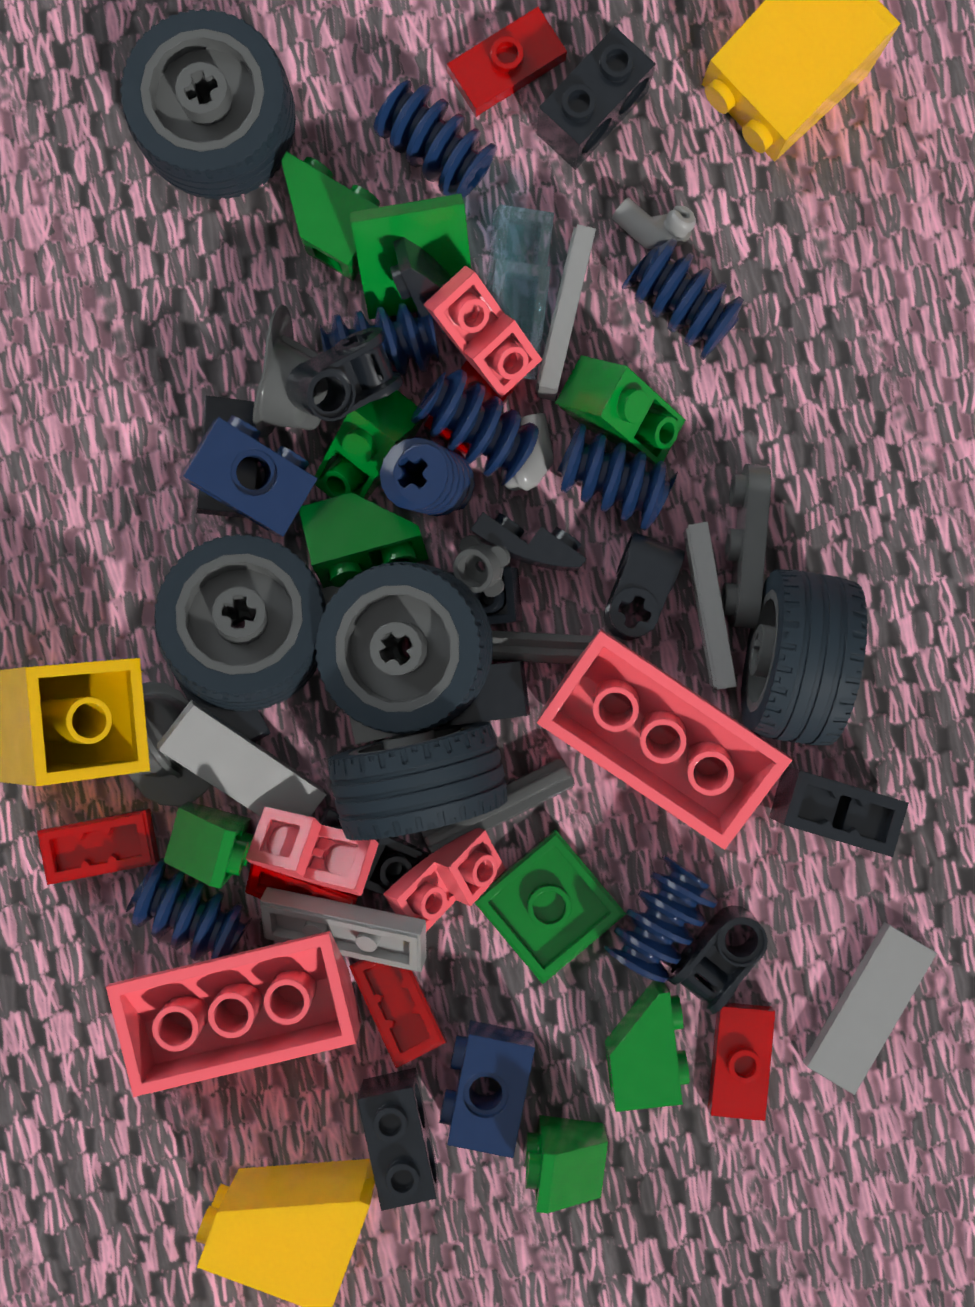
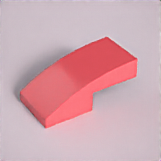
(311, 851)

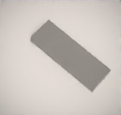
(564, 312)
(709, 606)
(237, 764)
(356, 929)
(869, 1008)

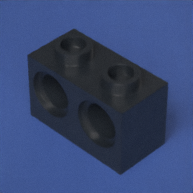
(595, 98)
(838, 811)
(398, 1139)

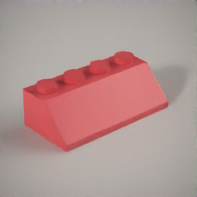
(663, 739)
(234, 1013)

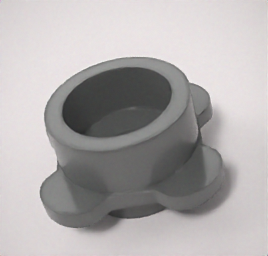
(468, 570)

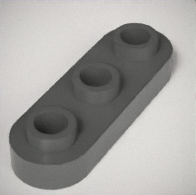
(747, 545)

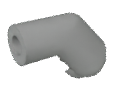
(656, 229)
(539, 460)

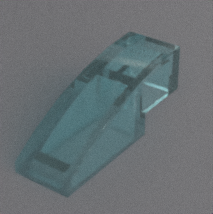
(520, 269)

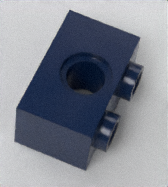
(214, 473)
(491, 1121)

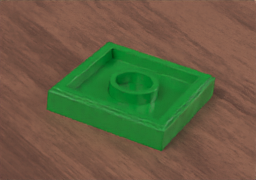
(432, 224)
(549, 906)

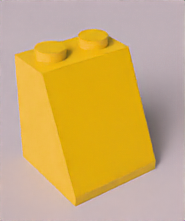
(795, 66)
(72, 722)
(288, 1228)

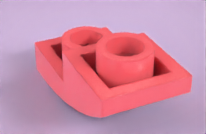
(483, 331)
(452, 873)

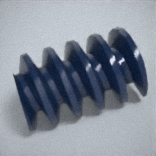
(432, 141)
(684, 296)
(403, 338)
(477, 424)
(426, 477)
(615, 477)
(186, 914)
(663, 922)

